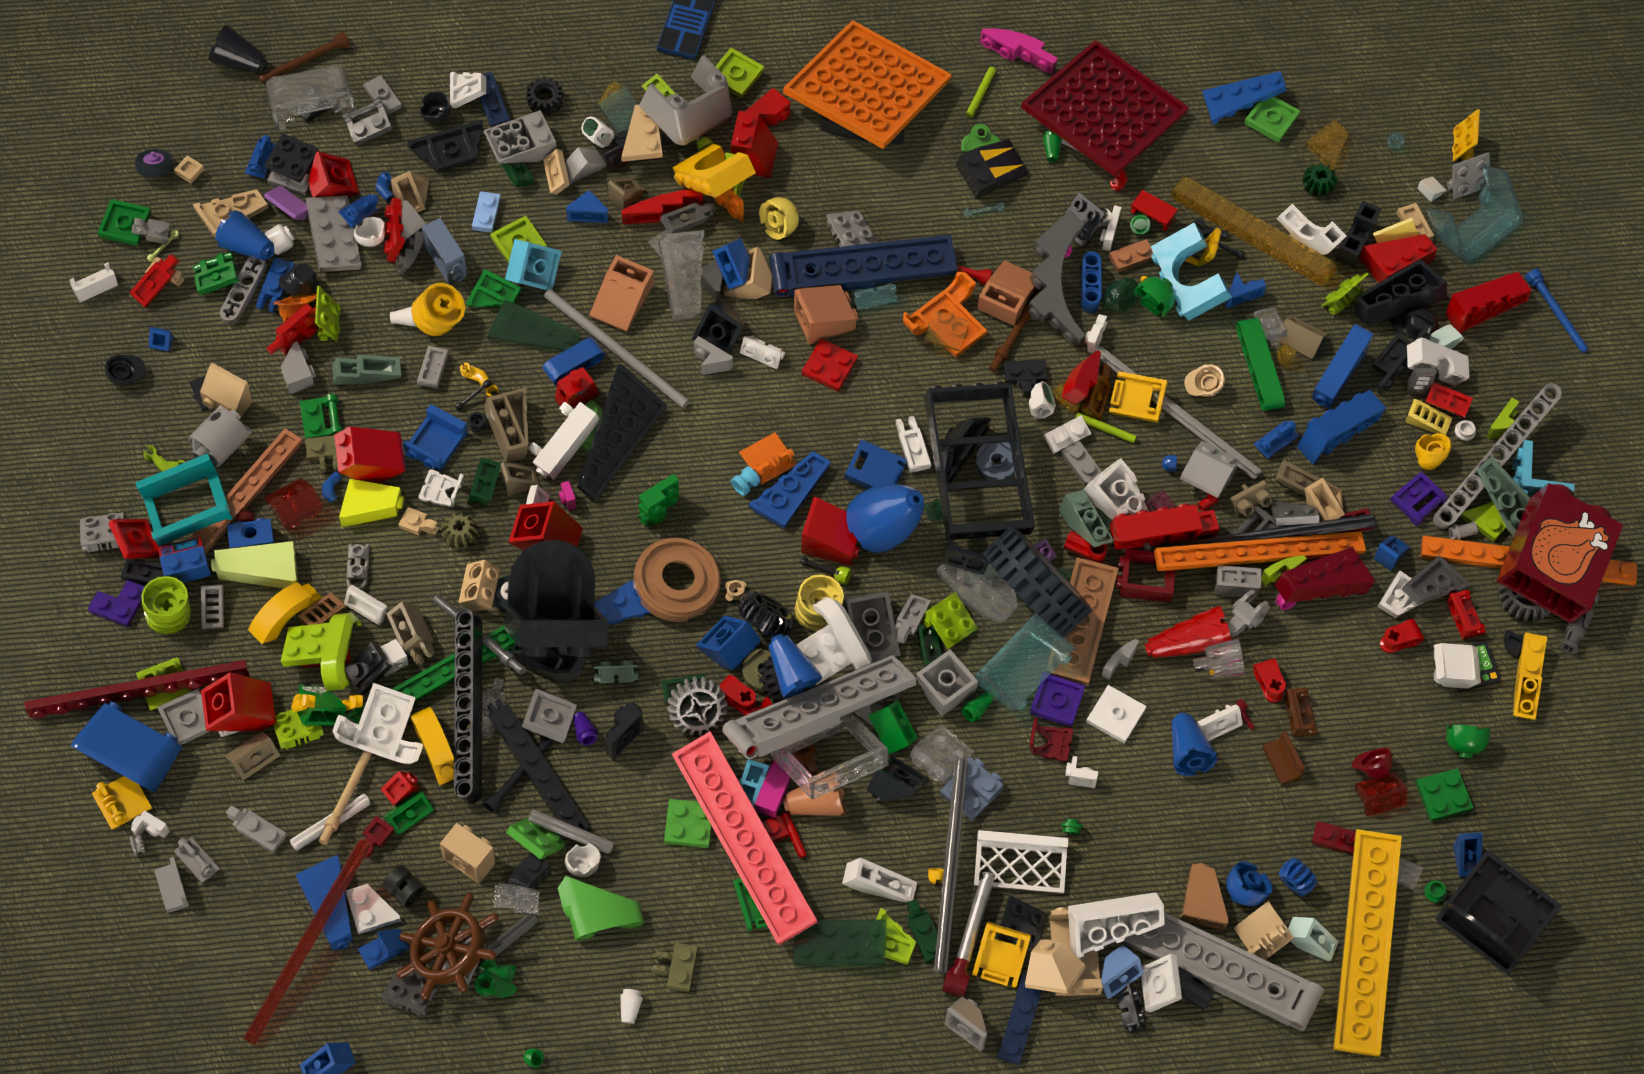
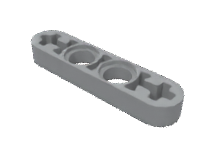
(240, 288)

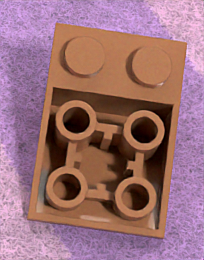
(622, 293)
(1006, 293)

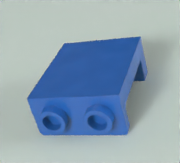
(436, 438)

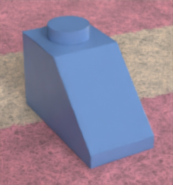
(1119, 969)

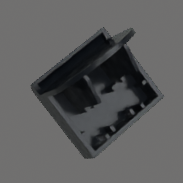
(554, 601)
(1498, 912)

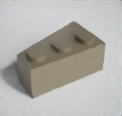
(509, 423)

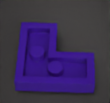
(120, 609)

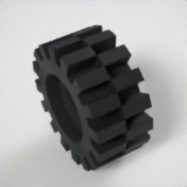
(544, 86)

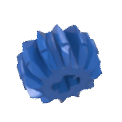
(1298, 877)

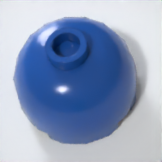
(1247, 885)

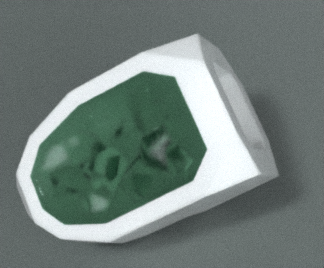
(597, 131)
(1041, 401)

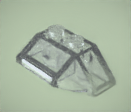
(984, 593)

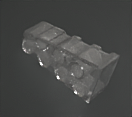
(682, 270)

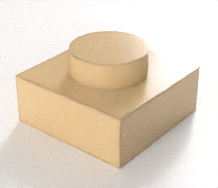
(189, 169)

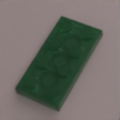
(842, 943)

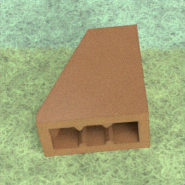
(1203, 899)

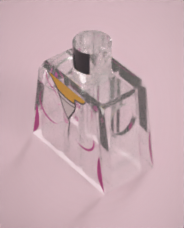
(1221, 660)

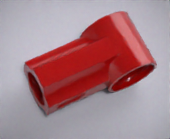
(1079, 546)

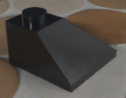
(720, 326)
(896, 781)

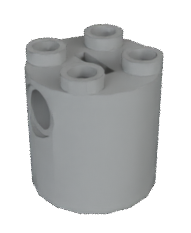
(219, 436)

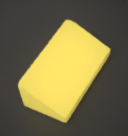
(1397, 231)

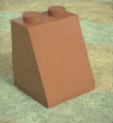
(824, 312)

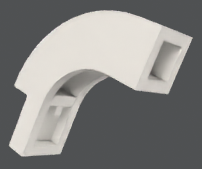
(1317, 238)

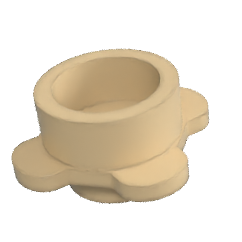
(735, 585)

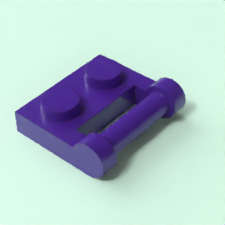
(1414, 493)

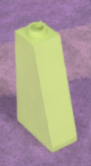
(259, 565)

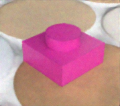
(567, 496)

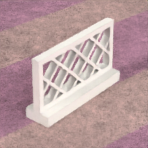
(1027, 843)

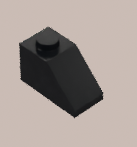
(530, 872)

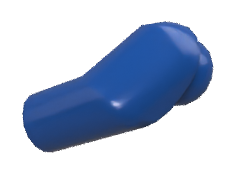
(382, 186)
(328, 487)

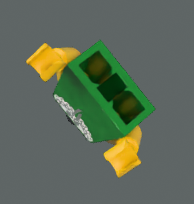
(320, 706)

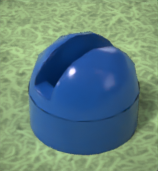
(1169, 463)

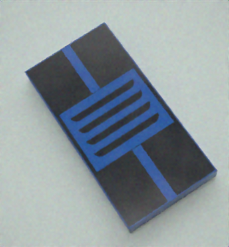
(685, 27)

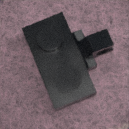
(1025, 374)

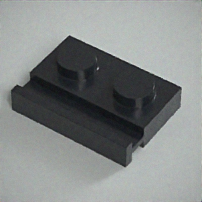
(368, 667)

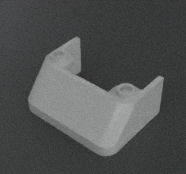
(690, 120)

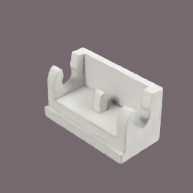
(94, 284)

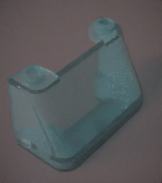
(1024, 663)

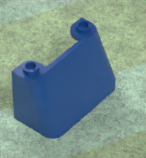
(128, 746)

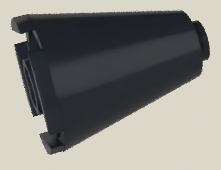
(236, 52)

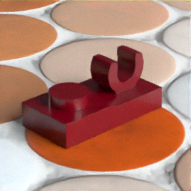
(1333, 837)

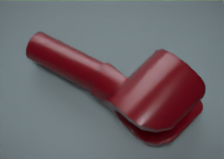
(1243, 706)

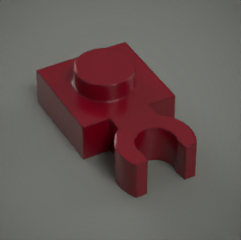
(377, 834)

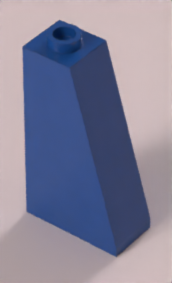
(1342, 366)
(315, 885)

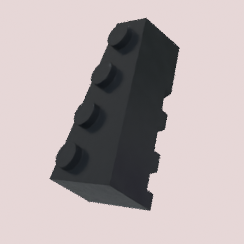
(1401, 293)

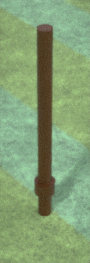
(1003, 352)

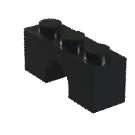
(1358, 234)

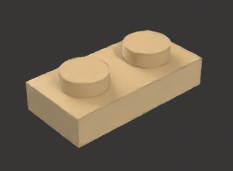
(556, 172)
(1413, 211)

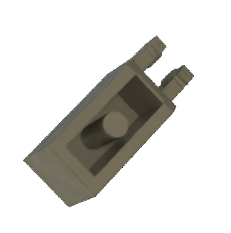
(411, 631)

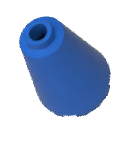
(243, 237)
(791, 666)
(1190, 746)

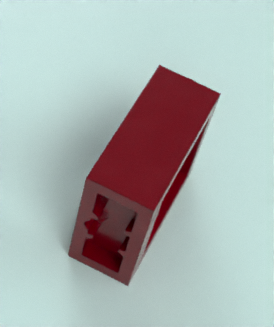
(1143, 591)

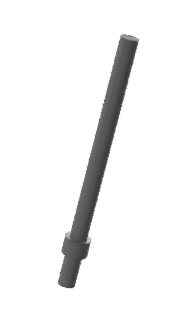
(506, 657)

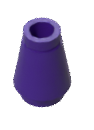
(585, 730)

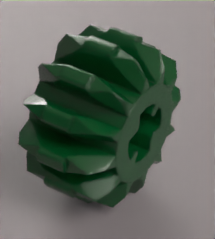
(1319, 179)

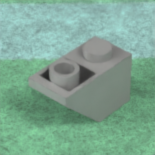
(296, 371)

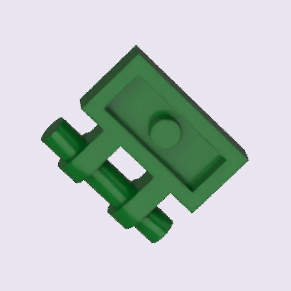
(216, 277)

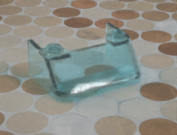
(1488, 225)

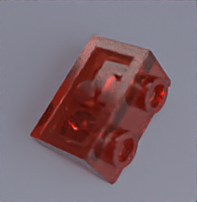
(1382, 794)

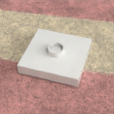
(1116, 714)
(1161, 983)

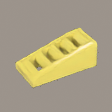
(1419, 421)

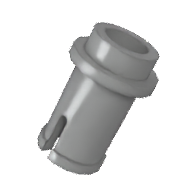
(1458, 531)

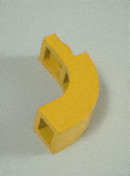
(280, 609)
(435, 744)

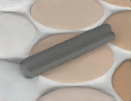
(512, 934)

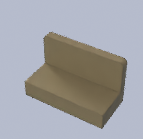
(1302, 336)
(253, 755)

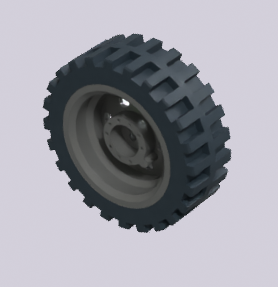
(1037, 581)

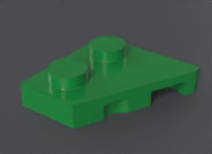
(492, 291)

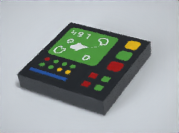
(1488, 670)

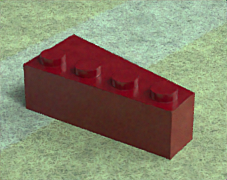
(1329, 576)

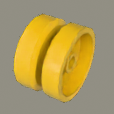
(438, 309)

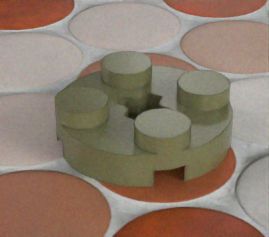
(752, 666)

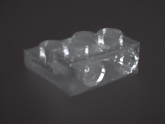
(938, 753)

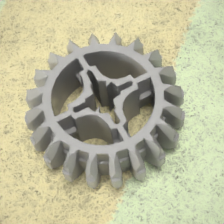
(679, 714)

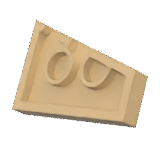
(213, 213)

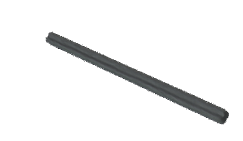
(951, 866)

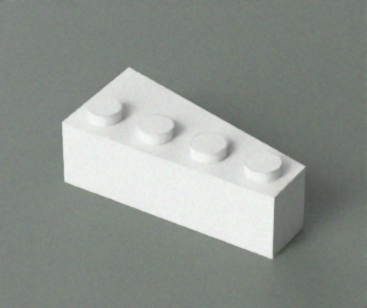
(1112, 920)

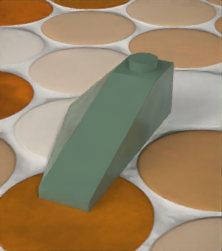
(1505, 493)

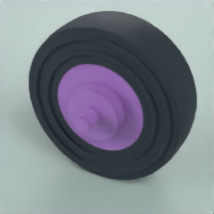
(154, 163)

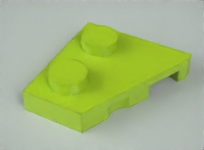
(1487, 520)

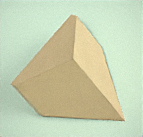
(411, 188)
(1326, 499)

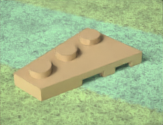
(642, 138)

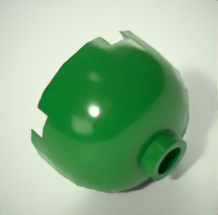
(1156, 295)
(1467, 739)

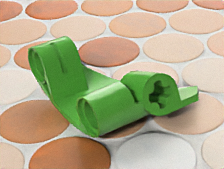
(596, 909)

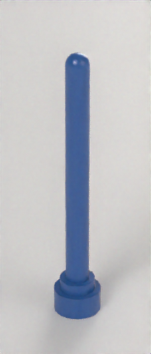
(1535, 279)

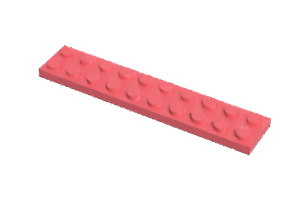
(745, 838)

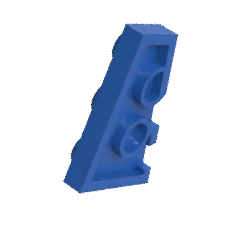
(621, 604)

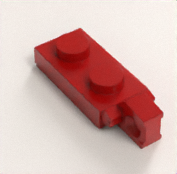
(154, 280)

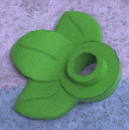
(973, 140)

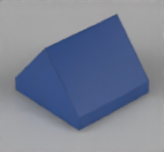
(160, 339)

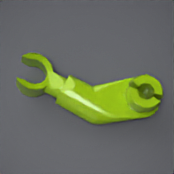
(159, 461)

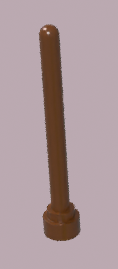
(338, 42)

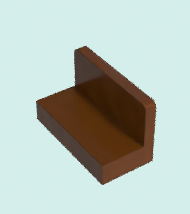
(1284, 759)

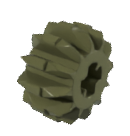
(451, 532)

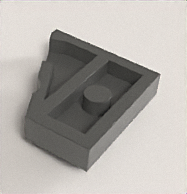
(1293, 514)

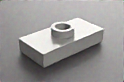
(378, 88)
(433, 367)

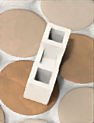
(1451, 364)

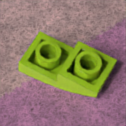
(1274, 571)

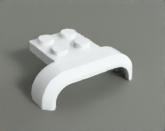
(836, 643)
(381, 726)

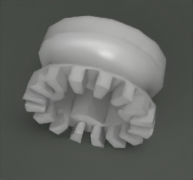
(137, 844)

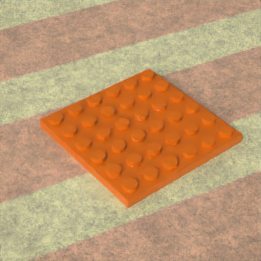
(867, 84)

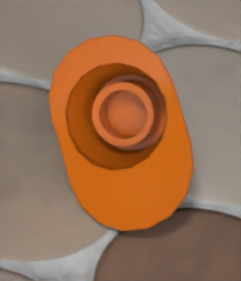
(292, 304)

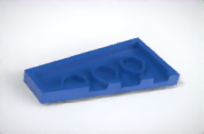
(1229, 98)
(789, 493)

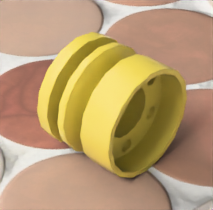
(812, 591)

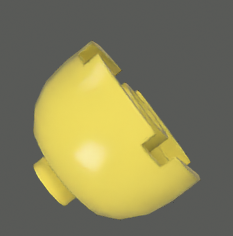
(779, 217)

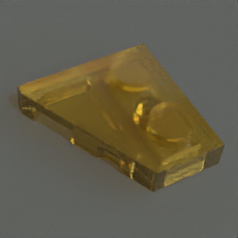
(1328, 143)

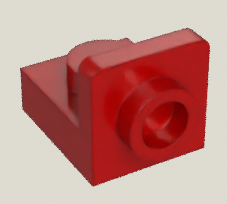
(400, 787)

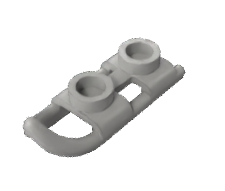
(357, 571)

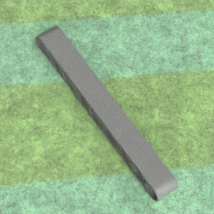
(1502, 447)

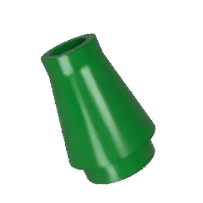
(1052, 145)
(976, 707)

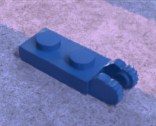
(271, 286)

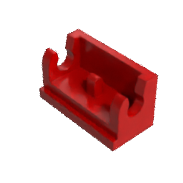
(1155, 209)
(1449, 400)
(1465, 615)

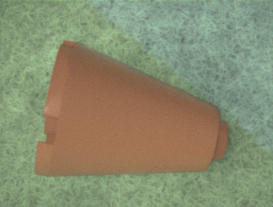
(825, 805)

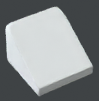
(1431, 188)

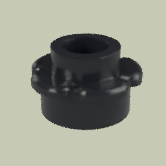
(477, 417)

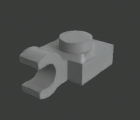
(154, 230)

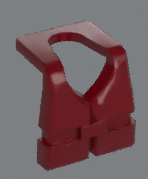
(1057, 744)

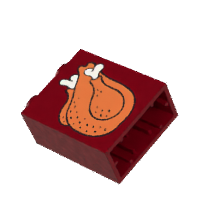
(1560, 552)

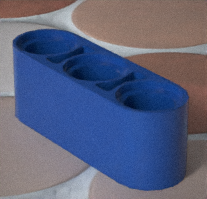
(1093, 274)
(584, 354)

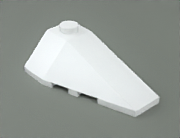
(1116, 492)

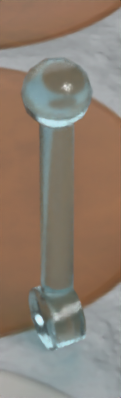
(1000, 207)

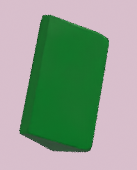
(408, 812)

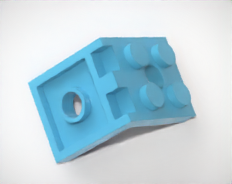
(1523, 471)

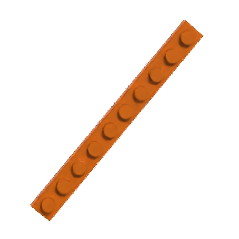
(1256, 551)
(1494, 556)

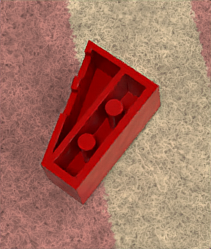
(1392, 256)

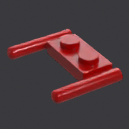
(780, 828)

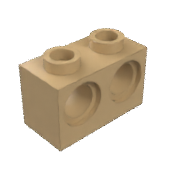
(479, 585)

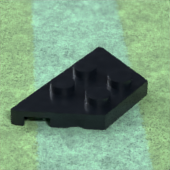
(449, 147)

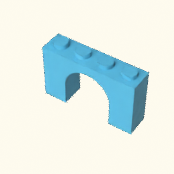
(1170, 255)

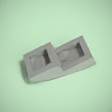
(1121, 656)

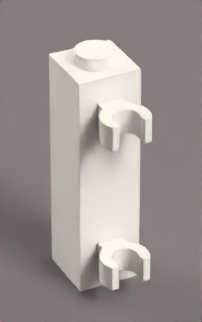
(565, 441)

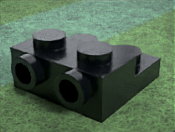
(628, 726)

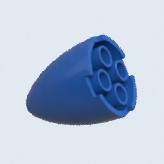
(884, 516)

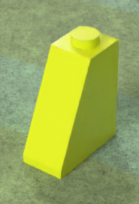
(369, 502)

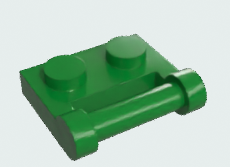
(314, 419)

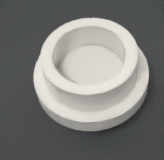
(1465, 430)

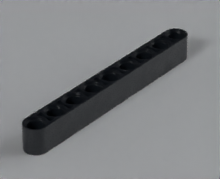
(473, 713)

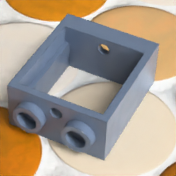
(444, 251)

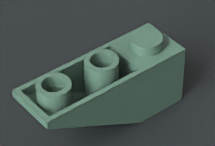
(1084, 519)

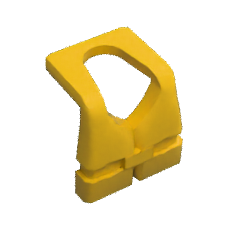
(1209, 252)

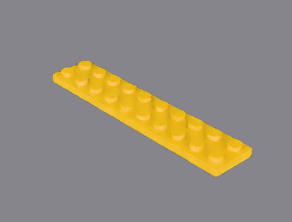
(1367, 943)

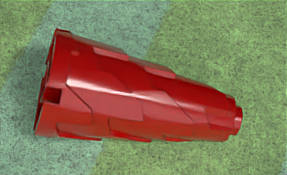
(1190, 635)

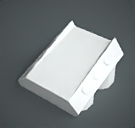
(1456, 665)

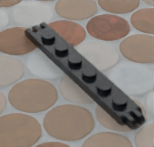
(535, 765)

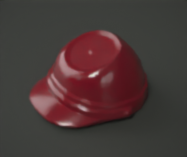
(1374, 763)

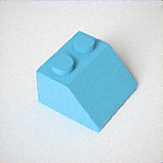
(533, 265)

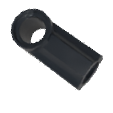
(1193, 991)

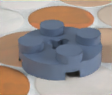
(985, 464)

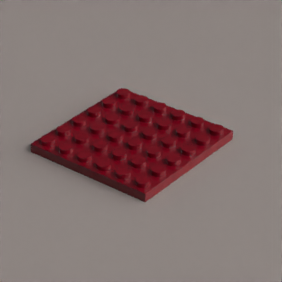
(1104, 107)

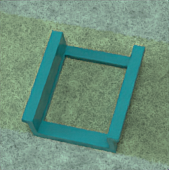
(175, 479)

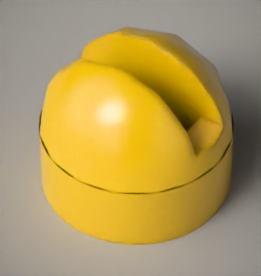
(935, 874)

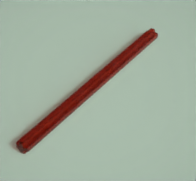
(306, 942)

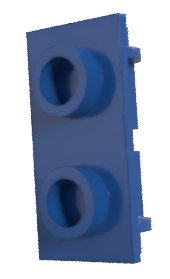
(259, 157)
(360, 209)
(1277, 439)

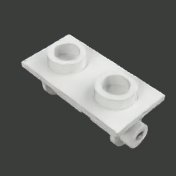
(759, 351)

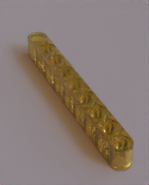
(1253, 231)

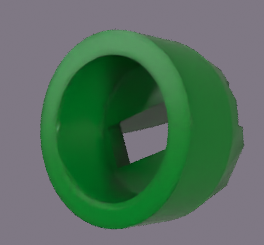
(533, 1057)

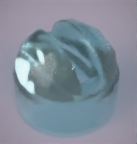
(1395, 137)

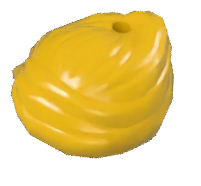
(1432, 450)

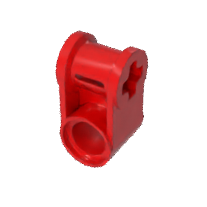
(1401, 636)
(1270, 679)
(737, 693)

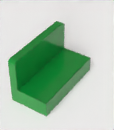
(893, 727)

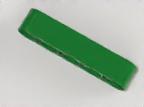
(1260, 364)

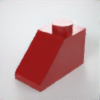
(771, 107)

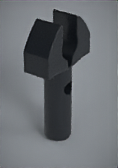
(1207, 231)

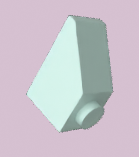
(1312, 937)

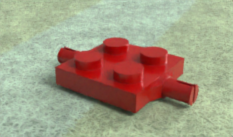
(296, 328)

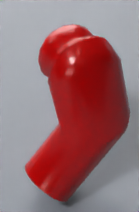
(1119, 181)
(1208, 502)

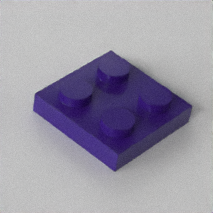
(1057, 700)

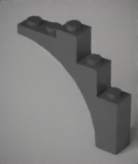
(1047, 277)

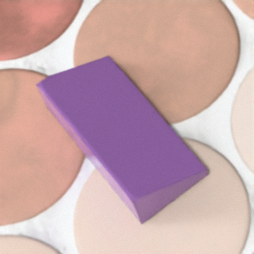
(287, 202)

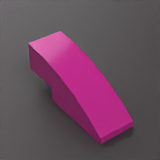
(772, 791)

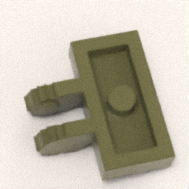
(321, 449)
(681, 966)

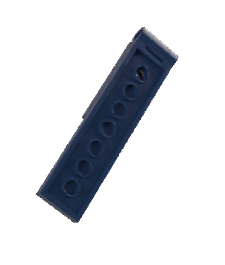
(863, 264)

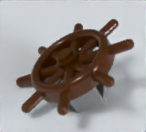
(455, 951)

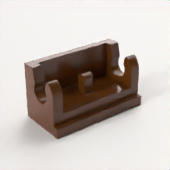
(1299, 712)

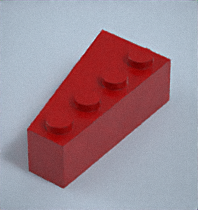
(1486, 301)
(1156, 526)

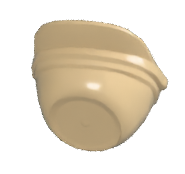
(1205, 381)

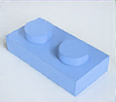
(486, 212)

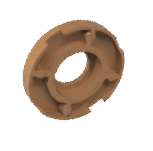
(671, 603)

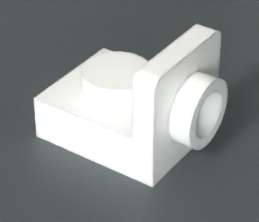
(1081, 776)
(150, 824)

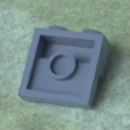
(980, 789)

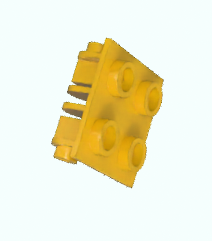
(1466, 137)
(120, 801)

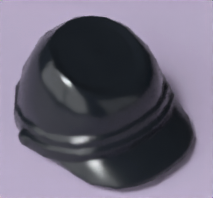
(299, 280)
(124, 369)

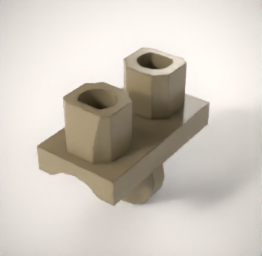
(1250, 497)

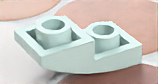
(1447, 336)

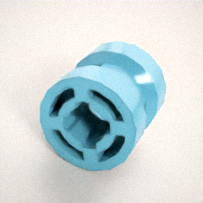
(745, 481)

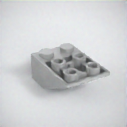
(521, 139)

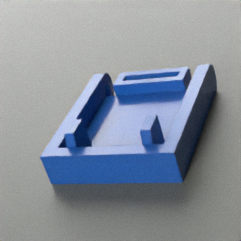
(879, 468)

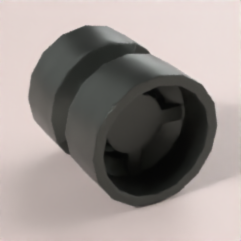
(406, 888)

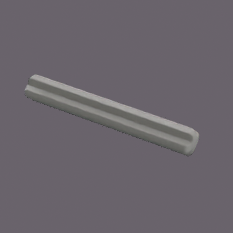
(570, 831)

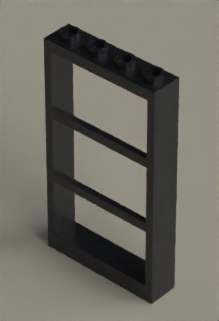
(978, 391)

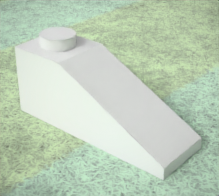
(878, 881)

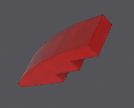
(653, 208)

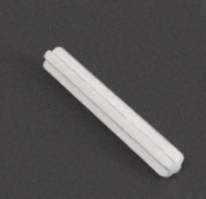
(317, 829)

